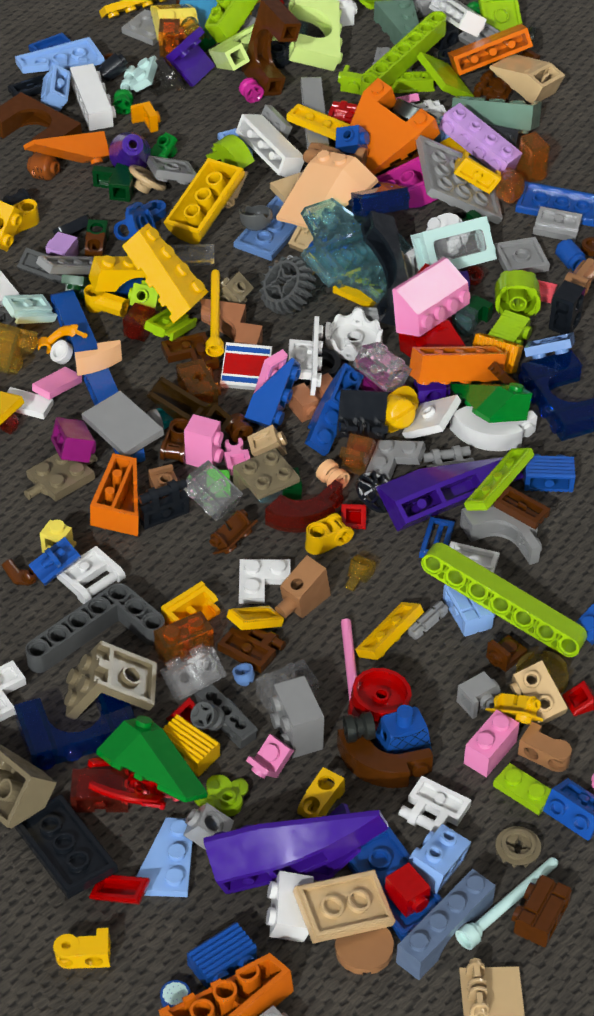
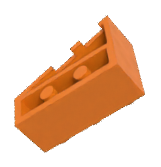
(116, 497)

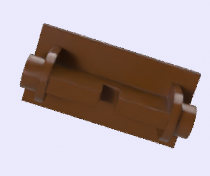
(226, 539)

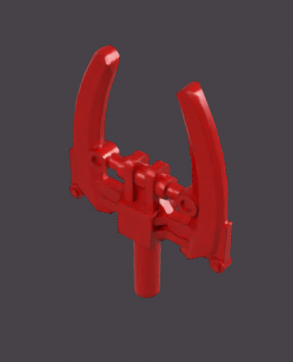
(153, 798)

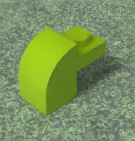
(231, 151)

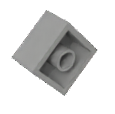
(297, 716)

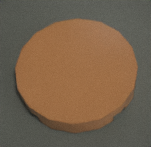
(365, 951)

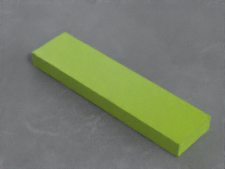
(499, 479)

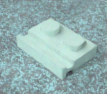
(29, 308)

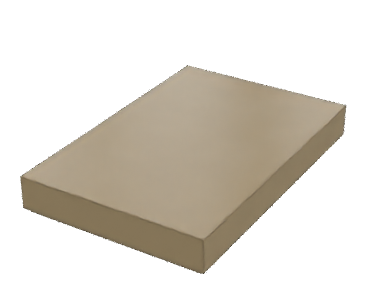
(343, 906)

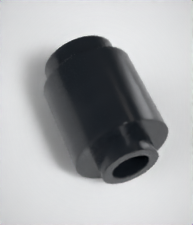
(113, 66)

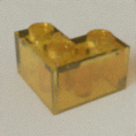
(13, 343)

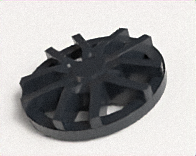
(368, 482)

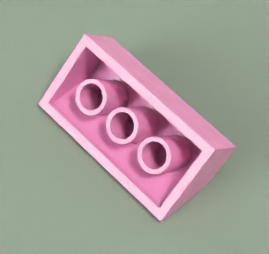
(429, 298)

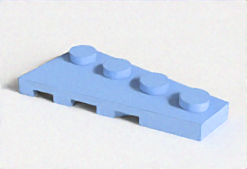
(64, 55)

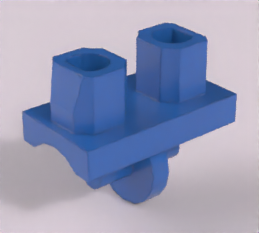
(54, 561)

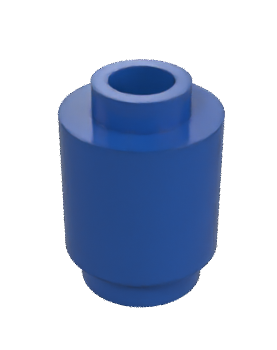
(569, 254)

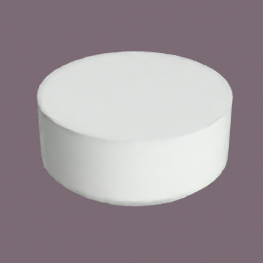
(61, 352)

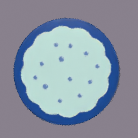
(173, 992)

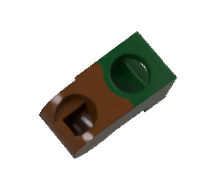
(96, 241)

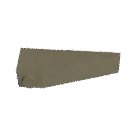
(22, 788)

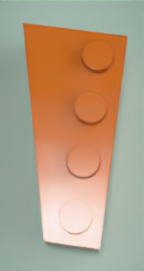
(244, 994)

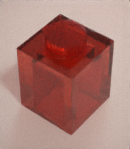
(135, 321)

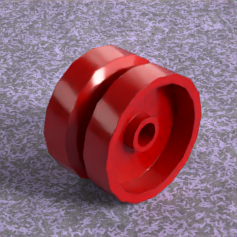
(378, 692)

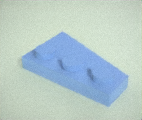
(169, 861)

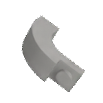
(497, 523)

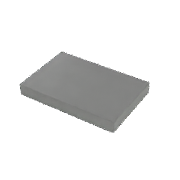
(122, 424)

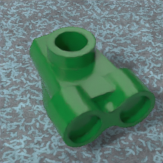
(165, 146)

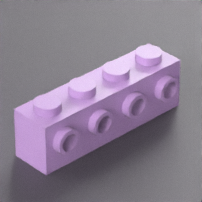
(479, 139)

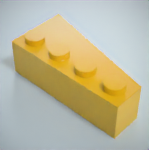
(164, 271)

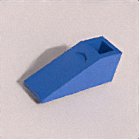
(270, 399)

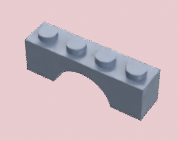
(429, 937)

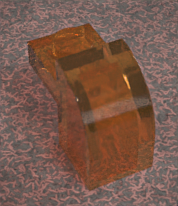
(357, 454)

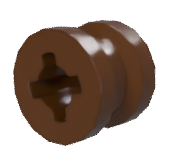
(238, 428)

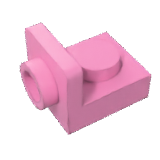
(270, 757)

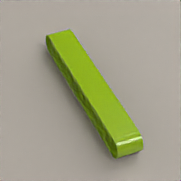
(405, 52)
(504, 599)

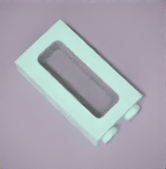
(461, 243)

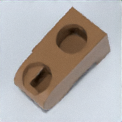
(544, 749)

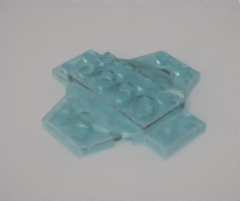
(339, 250)

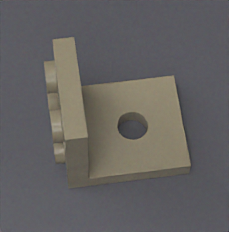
(104, 673)

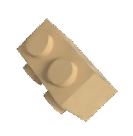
(537, 682)

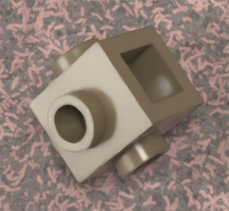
(235, 289)

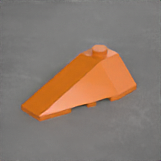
(79, 147)

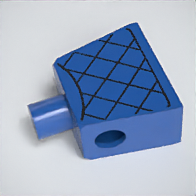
(402, 731)

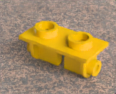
(523, 712)

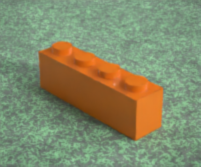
(490, 49)
(455, 364)

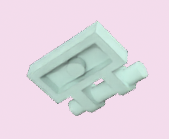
(140, 77)

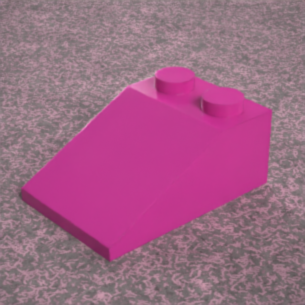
(410, 176)

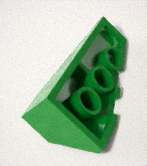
(495, 401)

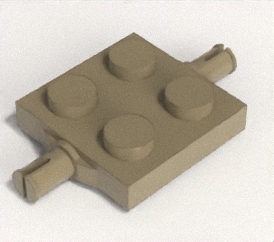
(59, 477)

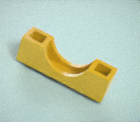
(111, 272)

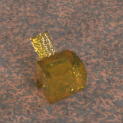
(359, 570)

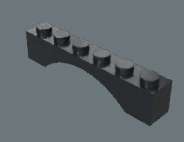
(382, 237)

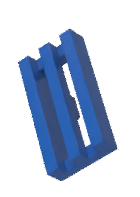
(441, 522)

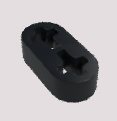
(73, 226)

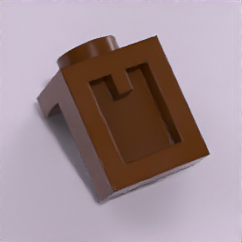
(505, 652)

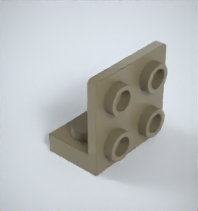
(264, 474)

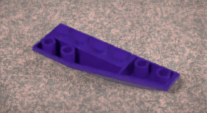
(433, 490)
(259, 851)

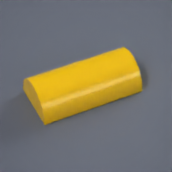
(203, 200)

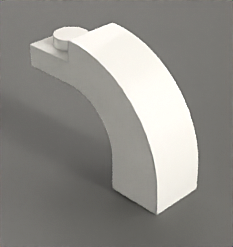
(491, 436)

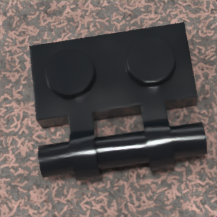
(167, 508)

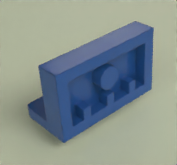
(572, 807)

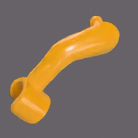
(68, 330)

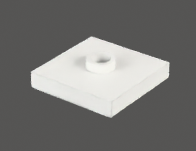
(432, 417)

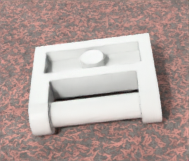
(88, 568)

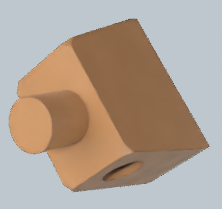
(304, 589)

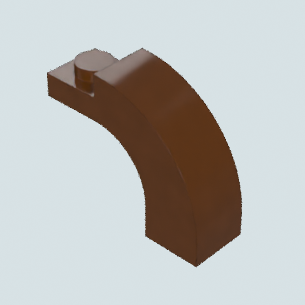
(382, 767)

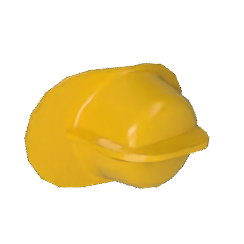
(401, 408)

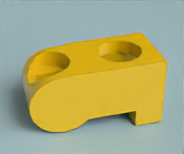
(321, 794)
(83, 950)

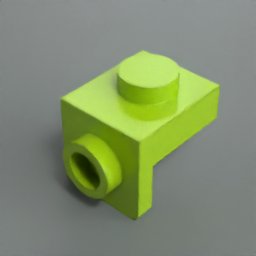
(349, 81)

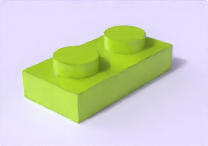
(522, 788)

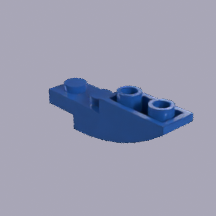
(324, 420)

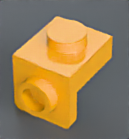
(146, 113)

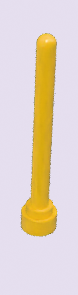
(215, 345)

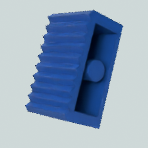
(549, 473)
(222, 955)

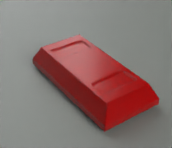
(120, 889)

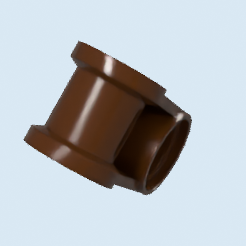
(174, 445)

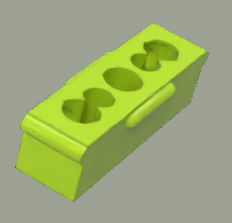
(413, 82)

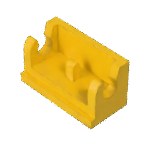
(476, 173)
(190, 602)

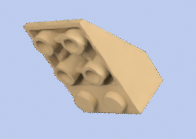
(529, 76)

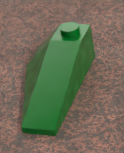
(151, 755)

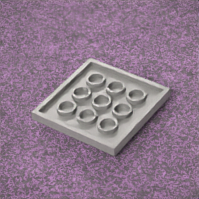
(441, 183)

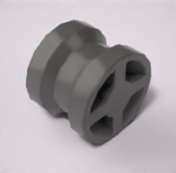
(201, 713)

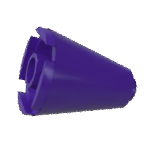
(122, 153)

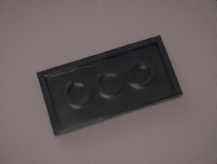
(66, 847)

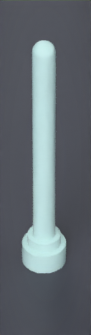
(470, 934)

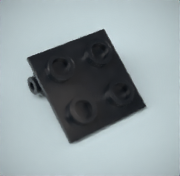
(362, 413)

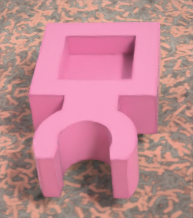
(235, 454)

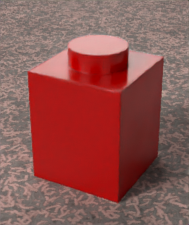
(407, 890)

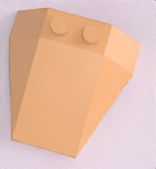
(325, 178)

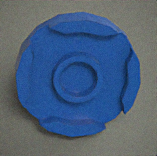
(135, 219)

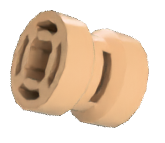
(330, 471)

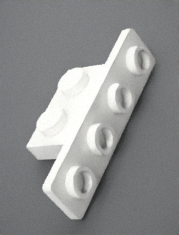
(307, 355)

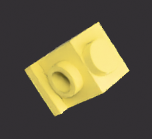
(54, 532)

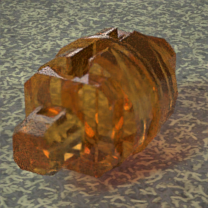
(510, 186)

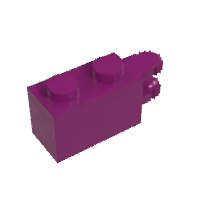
(72, 440)

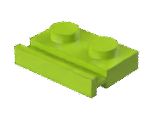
(162, 325)

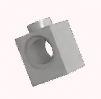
(205, 823)

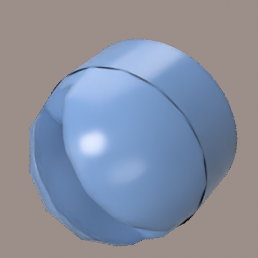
(243, 674)

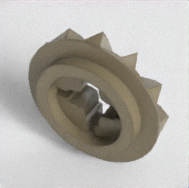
(509, 838)

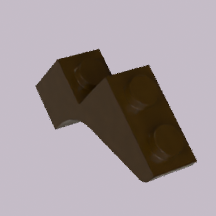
(182, 404)

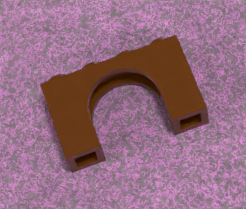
(276, 21)
(25, 110)

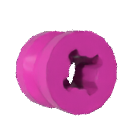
(251, 90)

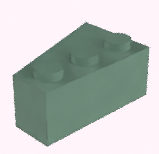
(395, 17)

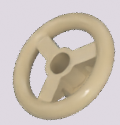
(145, 180)

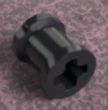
(21, 194)

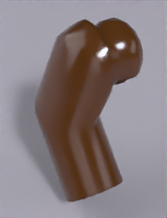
(17, 575)

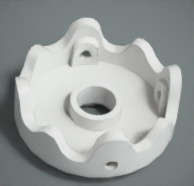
(351, 327)

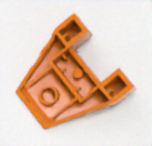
(389, 134)

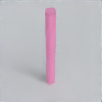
(349, 653)

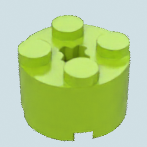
(518, 293)

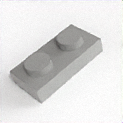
(277, 120)

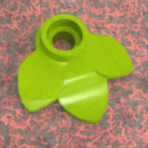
(224, 794)

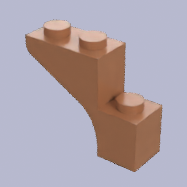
(234, 322)

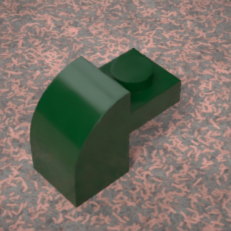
(117, 179)

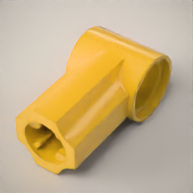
(103, 301)

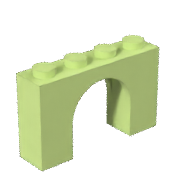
(318, 51)
(232, 52)

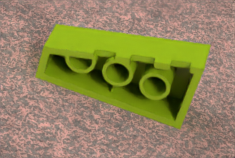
(228, 18)

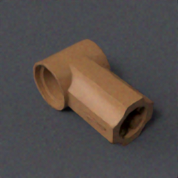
(583, 274)

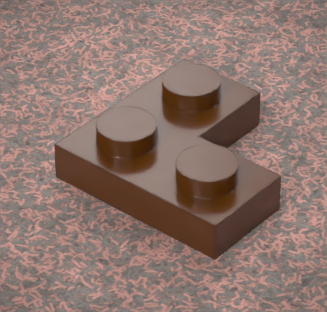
(189, 347)

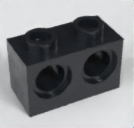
(566, 307)

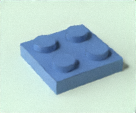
(540, 347)

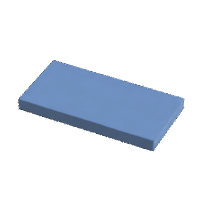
(270, 240)

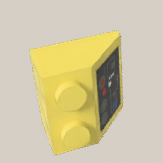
(177, 11)

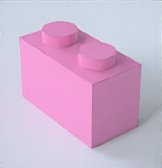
(203, 441)
(491, 743)

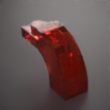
(296, 515)

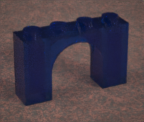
(381, 199)
(545, 374)
(52, 746)

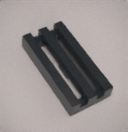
(29, 87)

